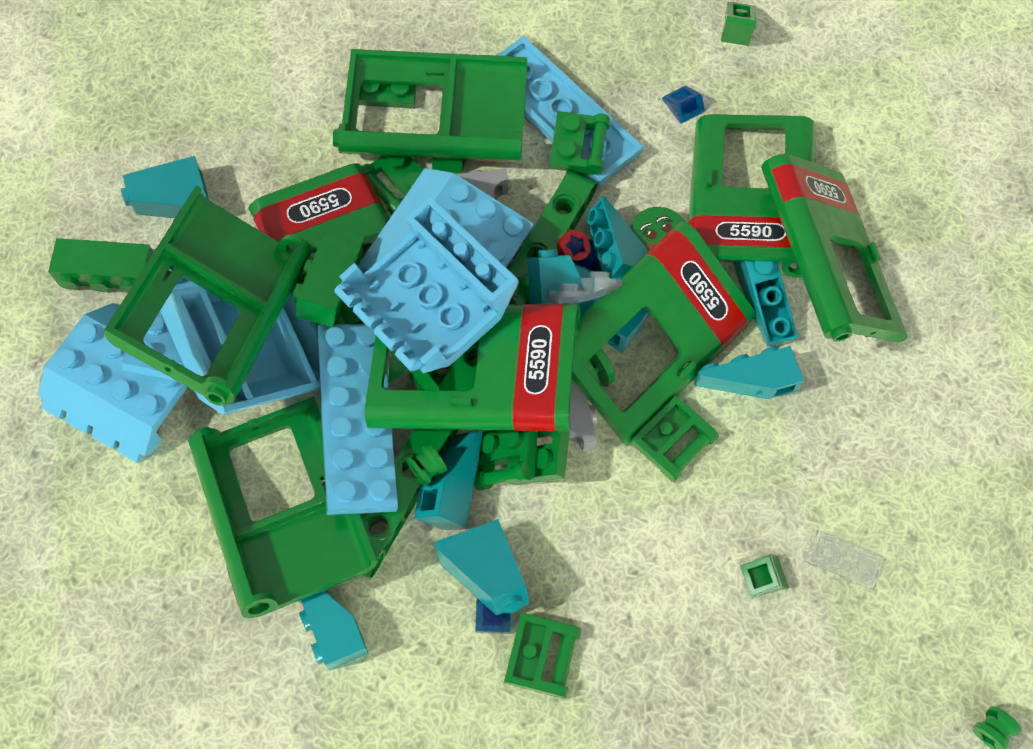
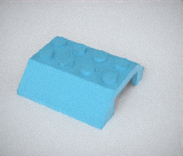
(430, 291)
(96, 392)

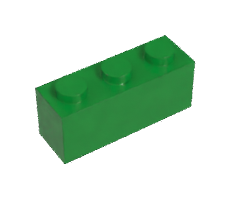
(334, 255)
(97, 264)

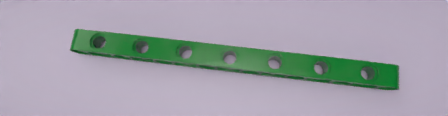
(571, 195)

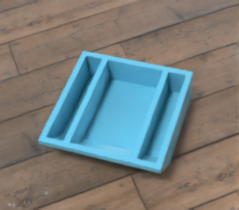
(482, 216)
(283, 367)

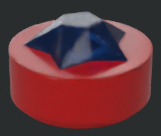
(574, 244)

